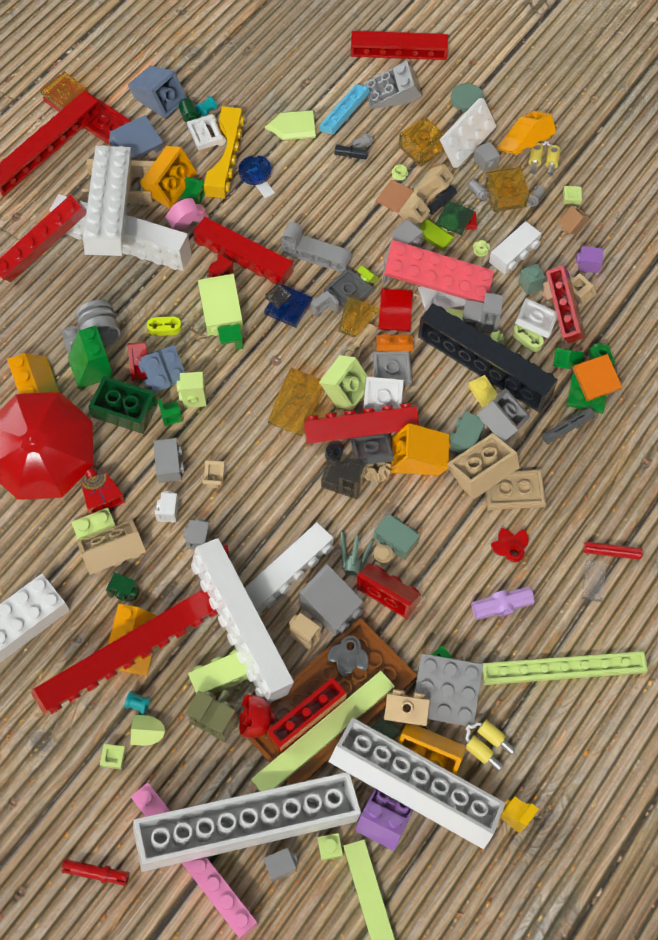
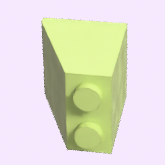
(220, 303)

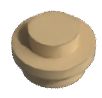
(383, 554)

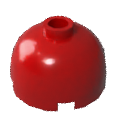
(255, 717)

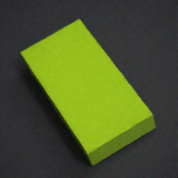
(435, 235)

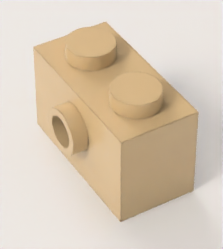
(407, 708)

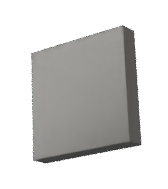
(392, 365)

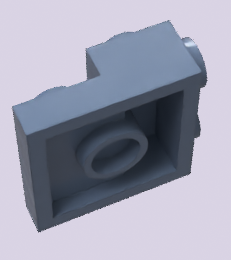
(161, 368)

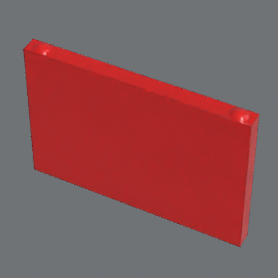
(395, 310)

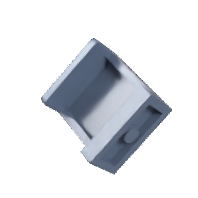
(138, 135)

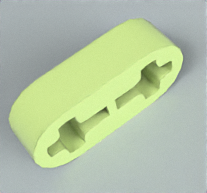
(527, 337)

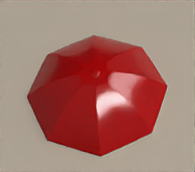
(43, 445)

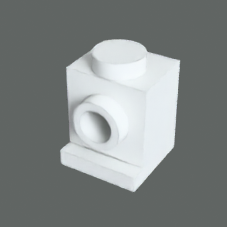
(167, 507)

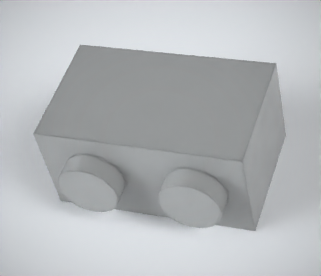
(167, 460)

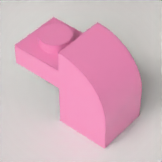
(185, 212)

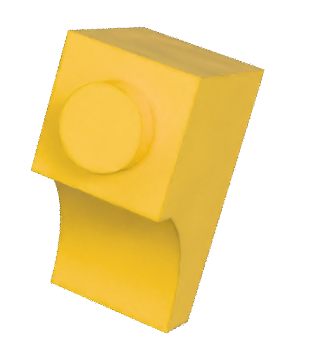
(518, 813)

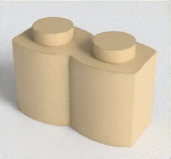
(305, 631)

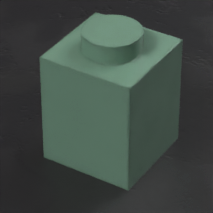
(531, 279)

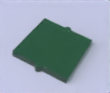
(455, 218)

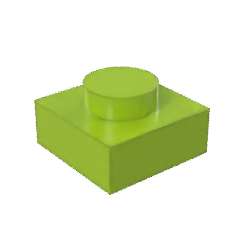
(367, 274)

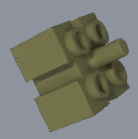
(211, 715)

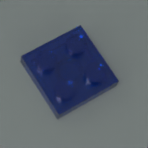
(292, 310)

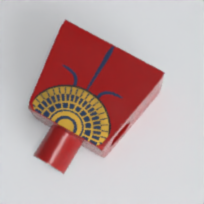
(100, 492)

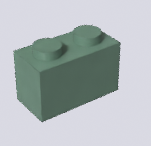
(467, 434)
(396, 536)

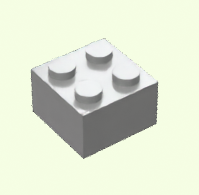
(503, 415)

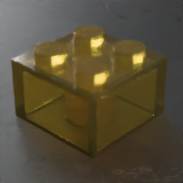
(421, 141)
(507, 189)

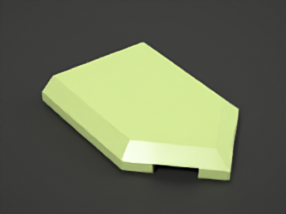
(293, 125)

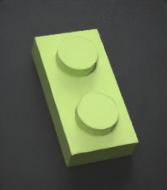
(93, 523)

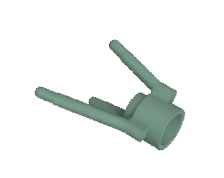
(353, 564)

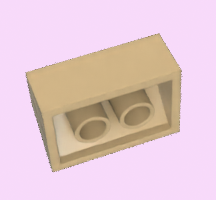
(484, 465)
(111, 547)

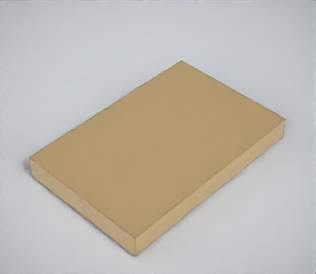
(517, 491)

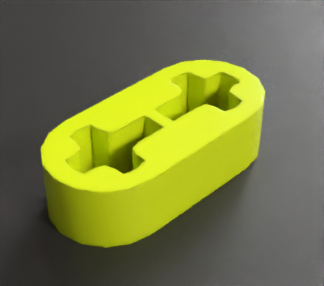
(164, 326)

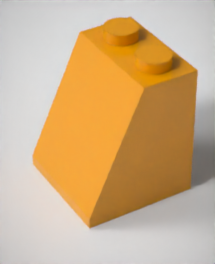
(420, 451)

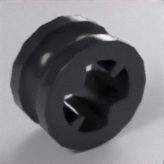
(336, 448)

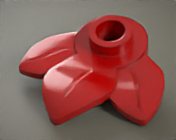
(509, 542)

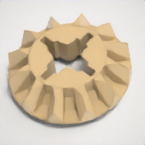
(383, 472)

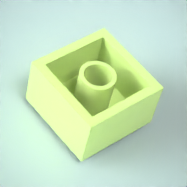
(344, 382)

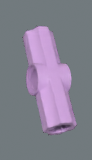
(502, 603)

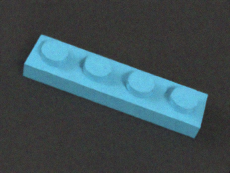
(344, 109)

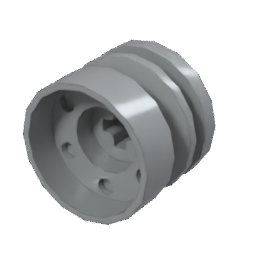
(103, 316)

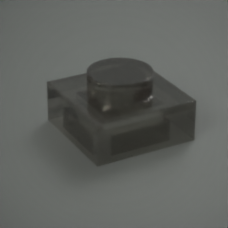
(277, 296)

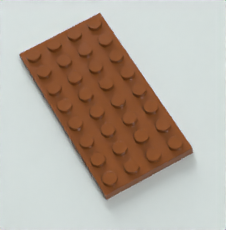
(320, 671)

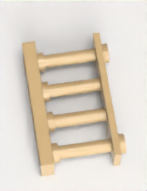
(138, 169)

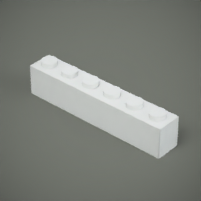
(289, 567)

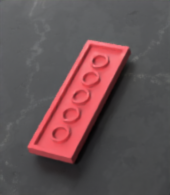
(438, 272)

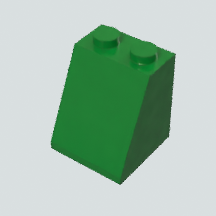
(89, 358)

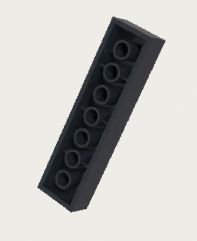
(487, 357)

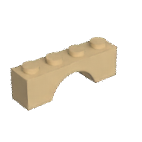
(434, 182)

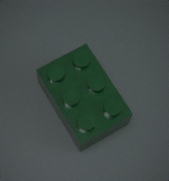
(123, 404)

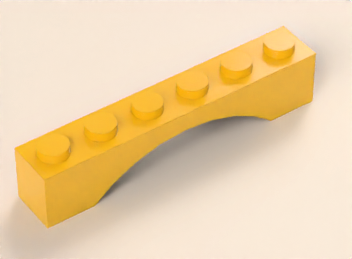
(218, 177)

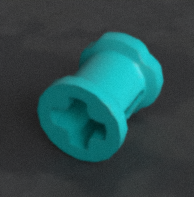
(206, 106)
(137, 702)

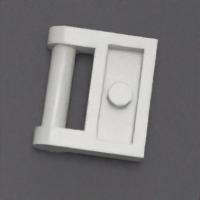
(201, 133)

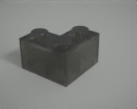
(344, 478)

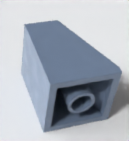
(158, 90)

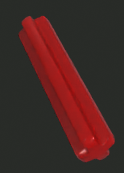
(613, 550)

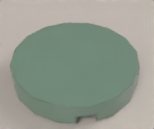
(465, 96)

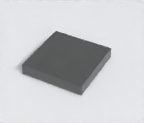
(349, 285)
(372, 448)

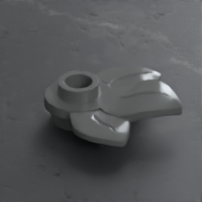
(346, 658)

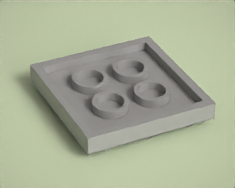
(451, 686)

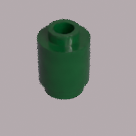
(188, 110)

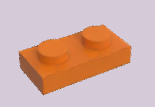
(394, 342)

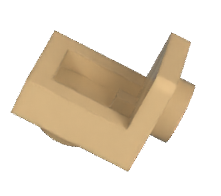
(214, 473)

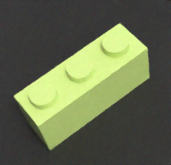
(219, 674)

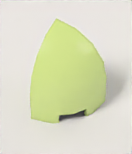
(146, 730)

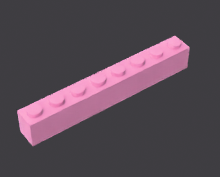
(203, 873)

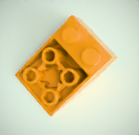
(528, 132)

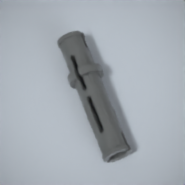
(574, 422)

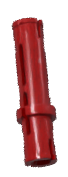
(90, 871)

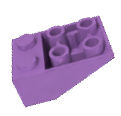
(384, 819)

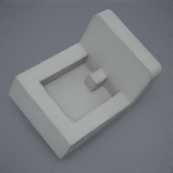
(324, 301)
(69, 336)

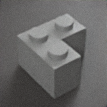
(484, 315)

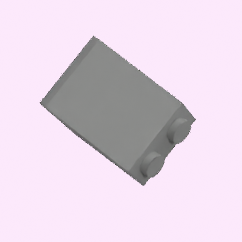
(330, 601)

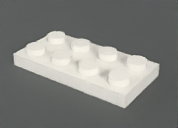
(468, 132)

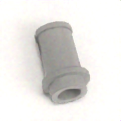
(363, 141)
(480, 192)
(535, 196)

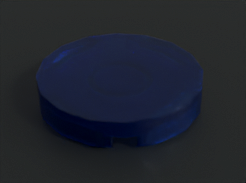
(255, 170)

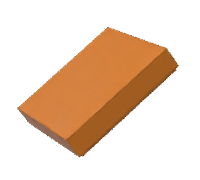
(597, 377)

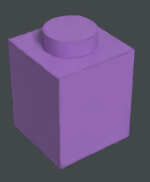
(589, 259)

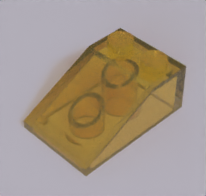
(296, 401)

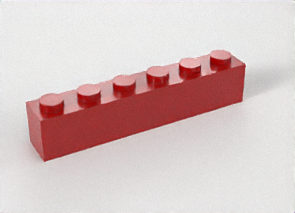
(399, 45)
(41, 237)
(243, 251)
(359, 424)

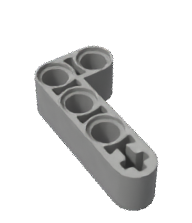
(313, 250)

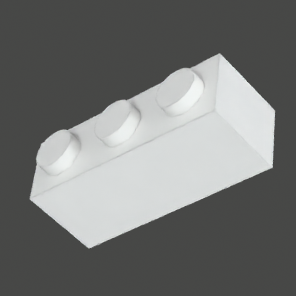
(515, 248)

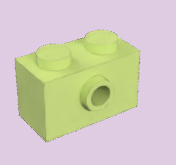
(192, 389)

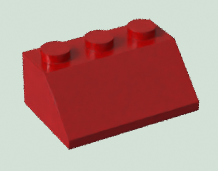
(388, 590)

